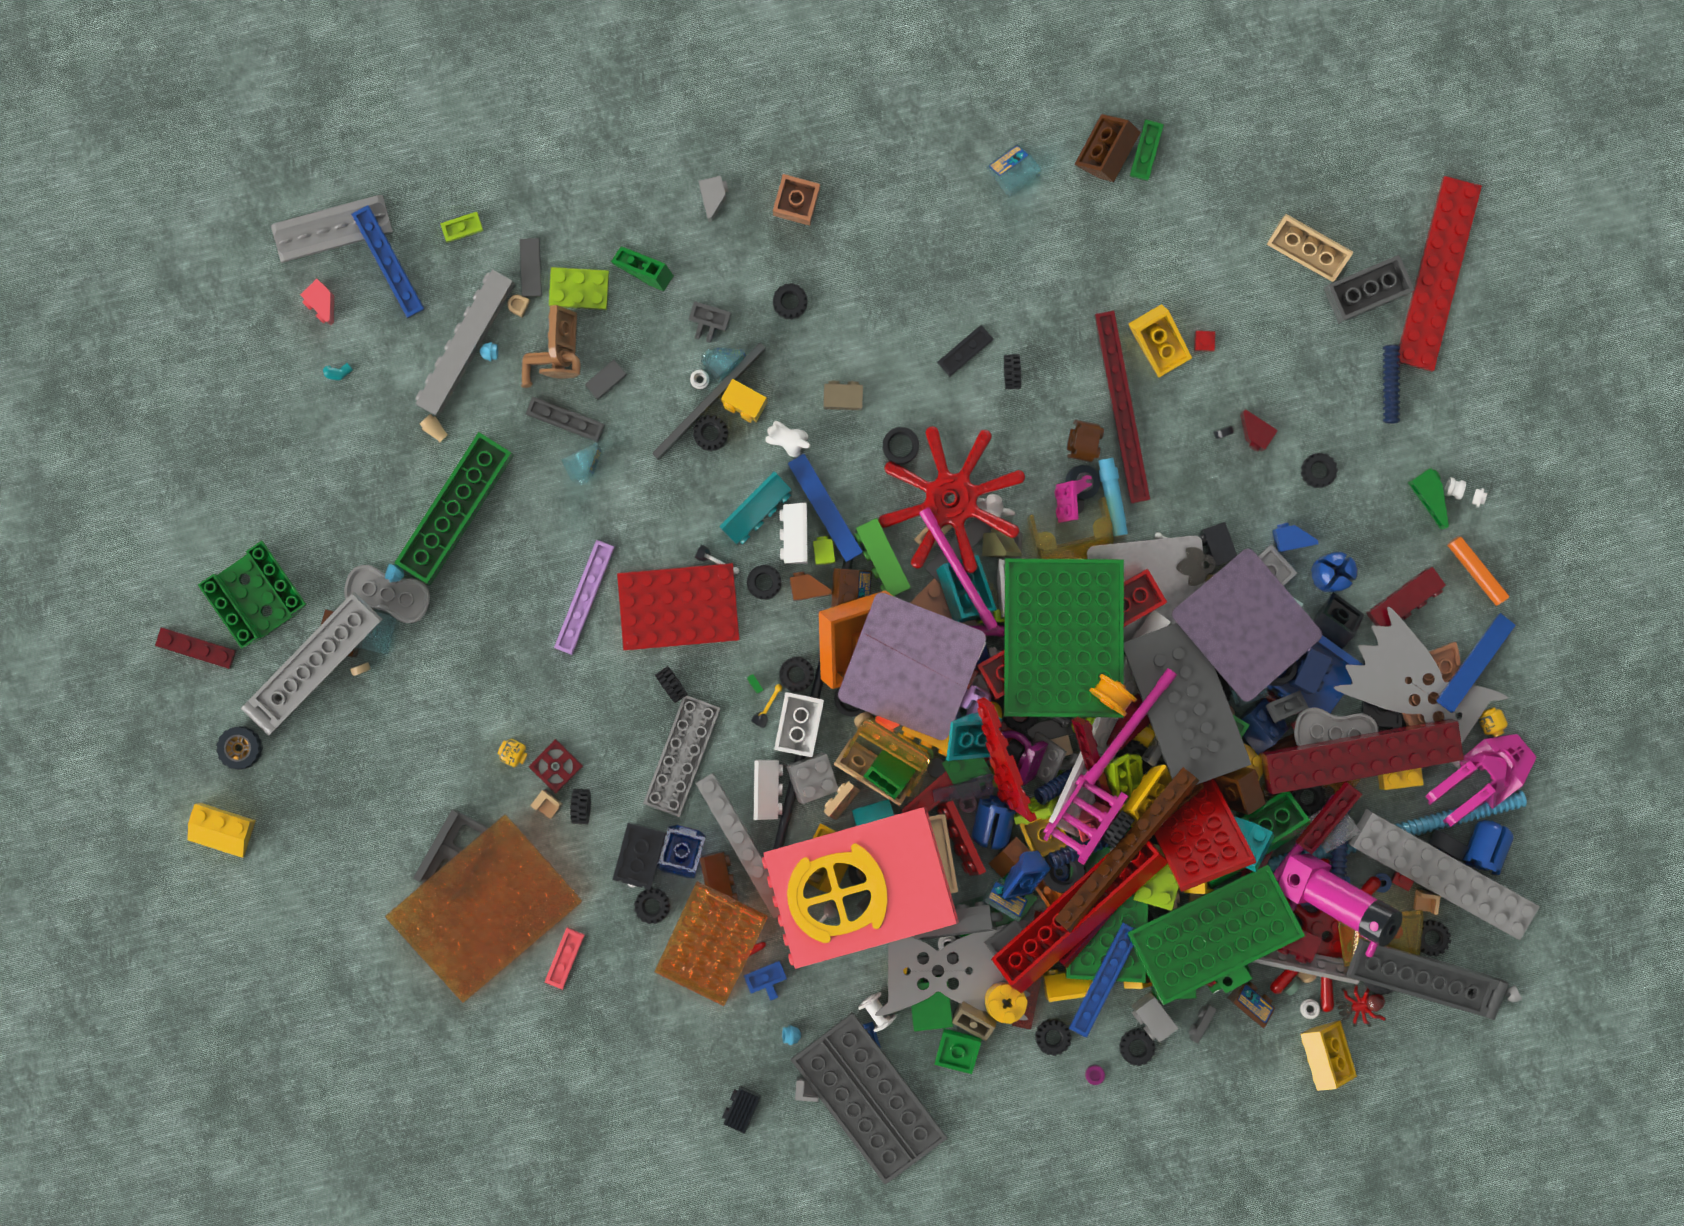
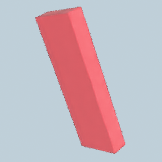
(564, 958)

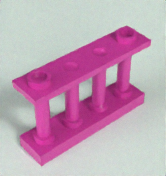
(1093, 834)

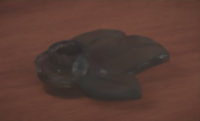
(1193, 566)

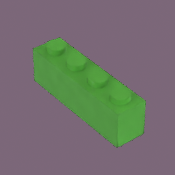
(882, 557)

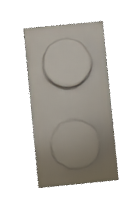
(843, 396)
(974, 1020)

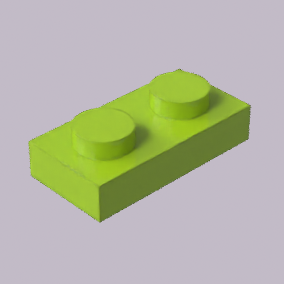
(461, 227)

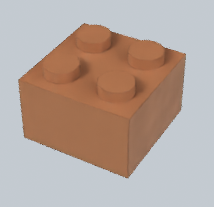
(796, 199)

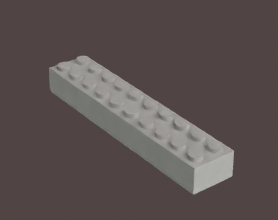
(1443, 874)

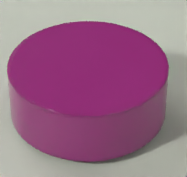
(1095, 1074)

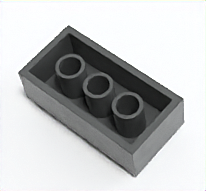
(1368, 289)

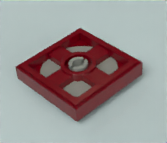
(555, 766)

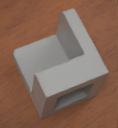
(804, 1091)

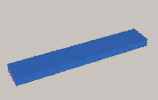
(388, 261)
(825, 508)
(1475, 663)
(1103, 982)

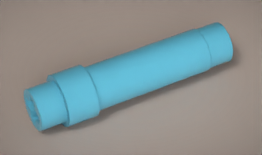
(1109, 477)

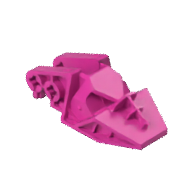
(1506, 761)

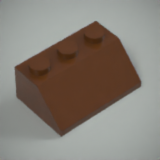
(1108, 147)
(717, 874)

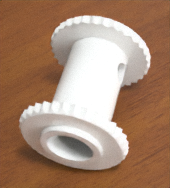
(872, 1005)

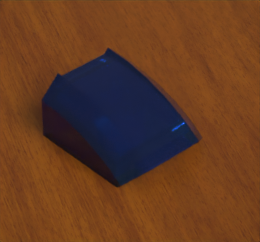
(681, 851)

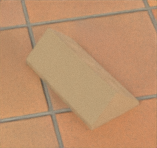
(1309, 247)
(858, 763)

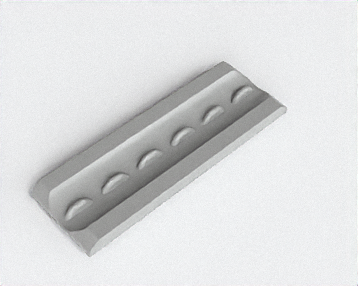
(326, 229)
(681, 755)

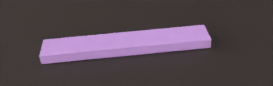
(584, 597)

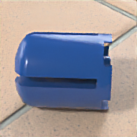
(1324, 574)
(984, 822)
(1488, 846)

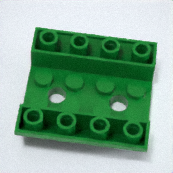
(243, 605)

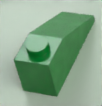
(643, 268)
(1431, 494)

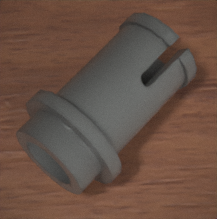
(1063, 721)

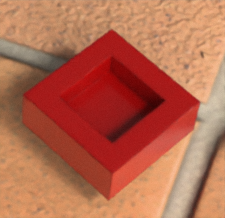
(1204, 341)
(1402, 881)

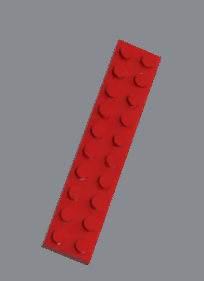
(1438, 273)

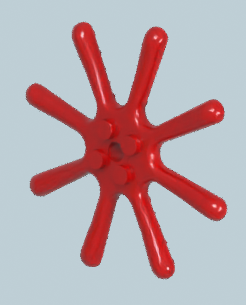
(965, 498)
(1316, 924)

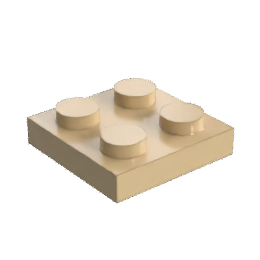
(845, 796)

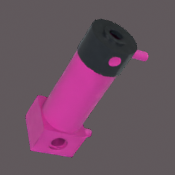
(1311, 881)

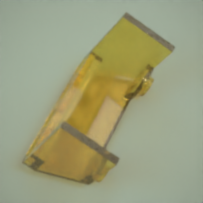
(1046, 545)
(895, 744)

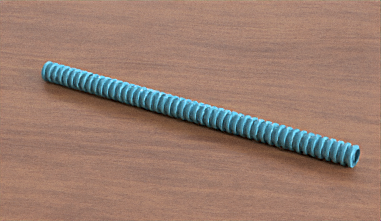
(1429, 824)

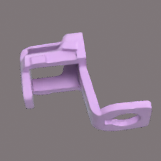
(971, 696)

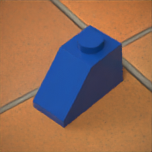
(1291, 538)

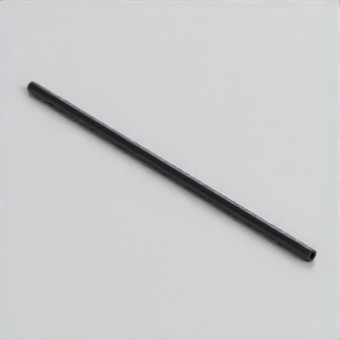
(790, 795)

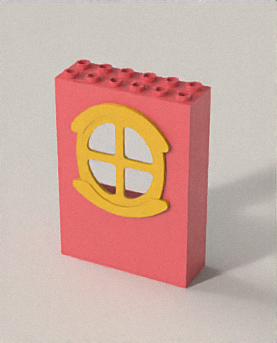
(901, 873)

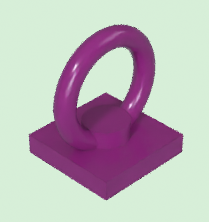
(1031, 758)

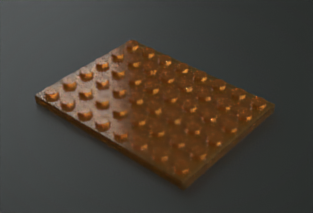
(483, 908)

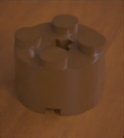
(1084, 441)

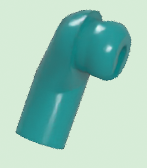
(335, 373)

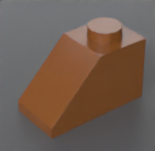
(807, 587)
(1008, 857)

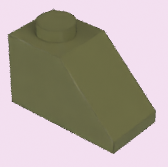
(999, 545)

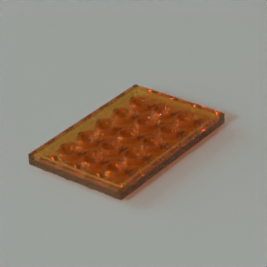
(710, 943)

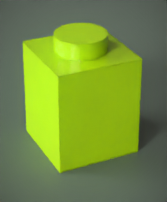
(823, 550)

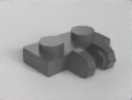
(710, 317)

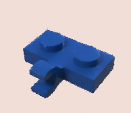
(766, 978)

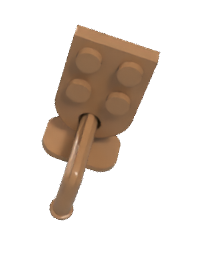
(561, 348)

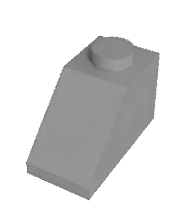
(713, 195)

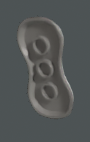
(404, 599)
(1318, 726)

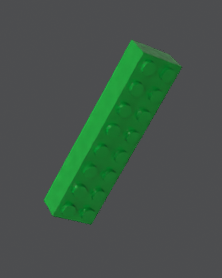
(454, 508)

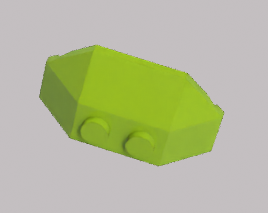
(1124, 774)

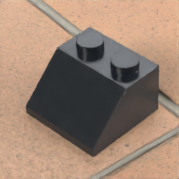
(1338, 620)

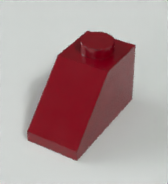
(1256, 431)

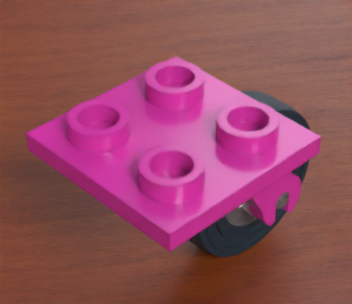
(1080, 483)

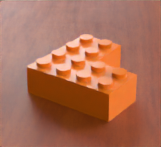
(839, 635)

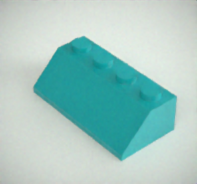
(756, 508)

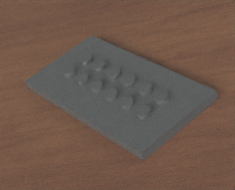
(1193, 712)
(869, 1098)

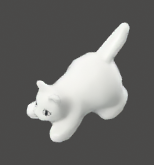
(790, 439)
(994, 505)

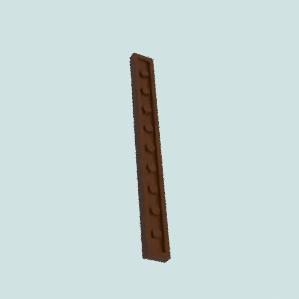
(1126, 849)

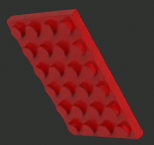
(678, 606)
(1203, 840)

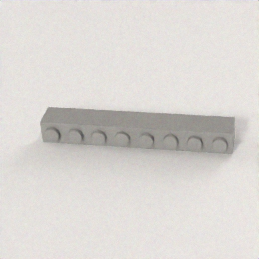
(464, 343)
(738, 838)

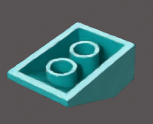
(967, 738)
(1258, 839)

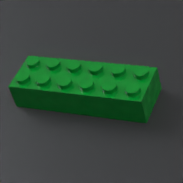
(1279, 815)

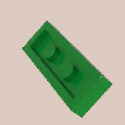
(1146, 150)

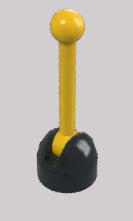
(761, 718)

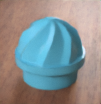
(489, 351)
(394, 573)
(791, 1035)

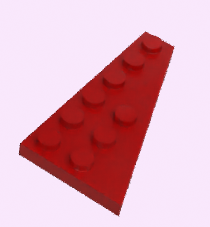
(1004, 766)

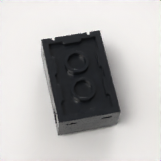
(639, 855)

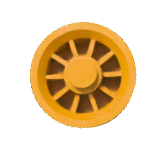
(1113, 694)

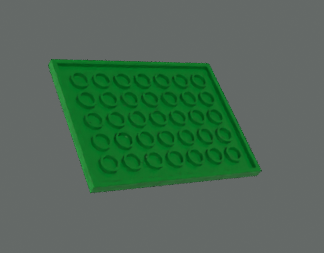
(1062, 635)

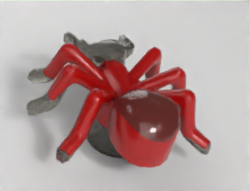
(1365, 1004)

